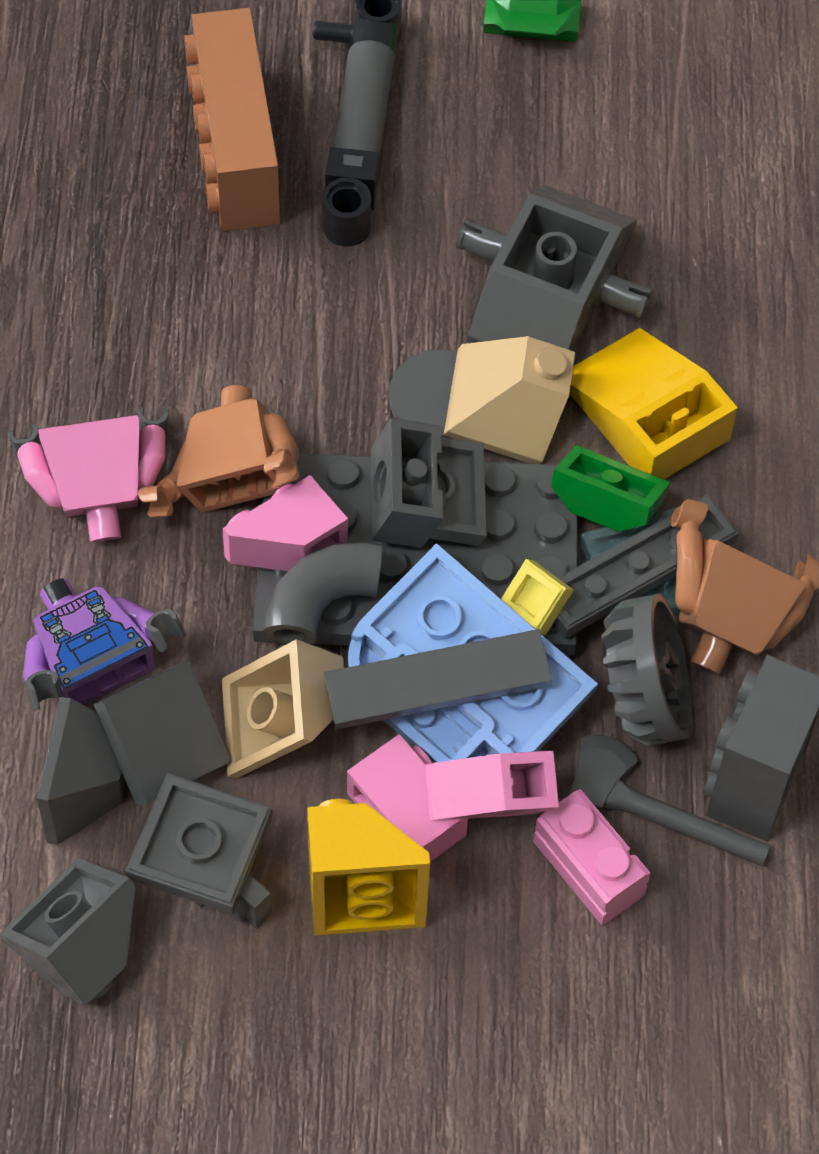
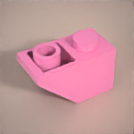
(285, 528)
(492, 786)

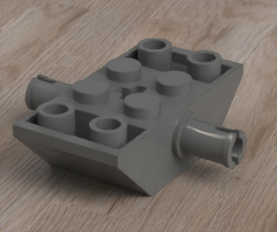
(551, 270)

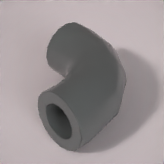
(317, 582)

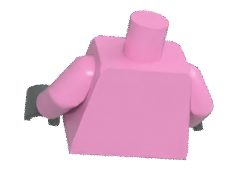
(94, 466)

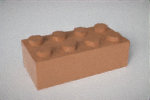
(232, 120)

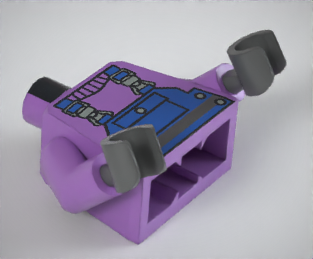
(91, 643)

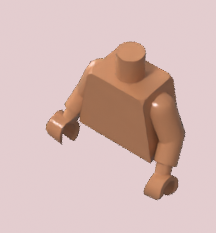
(228, 457)
(733, 595)

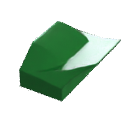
(533, 18)
(607, 490)

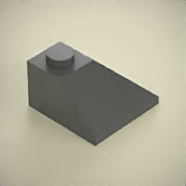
(79, 773)
(77, 931)

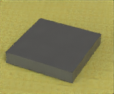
(162, 730)
(199, 843)

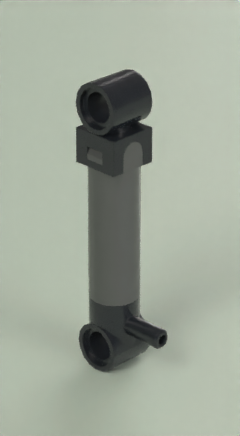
(361, 118)

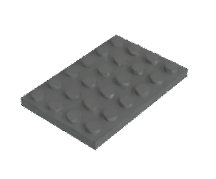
(521, 523)

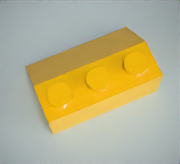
(363, 871)

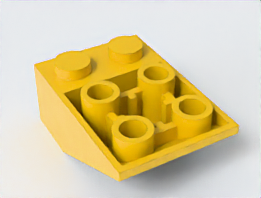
(653, 404)

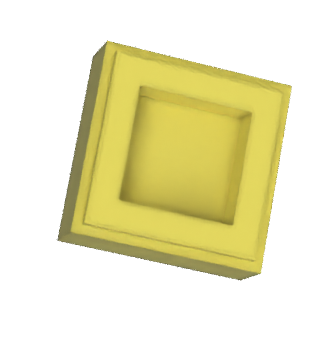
(537, 595)

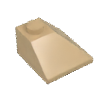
(509, 395)
(276, 705)

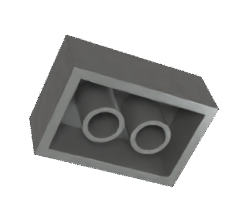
(762, 747)

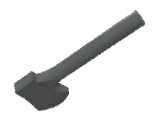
(600, 773)

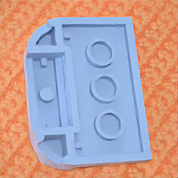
(446, 607)

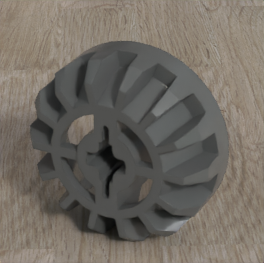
(648, 670)

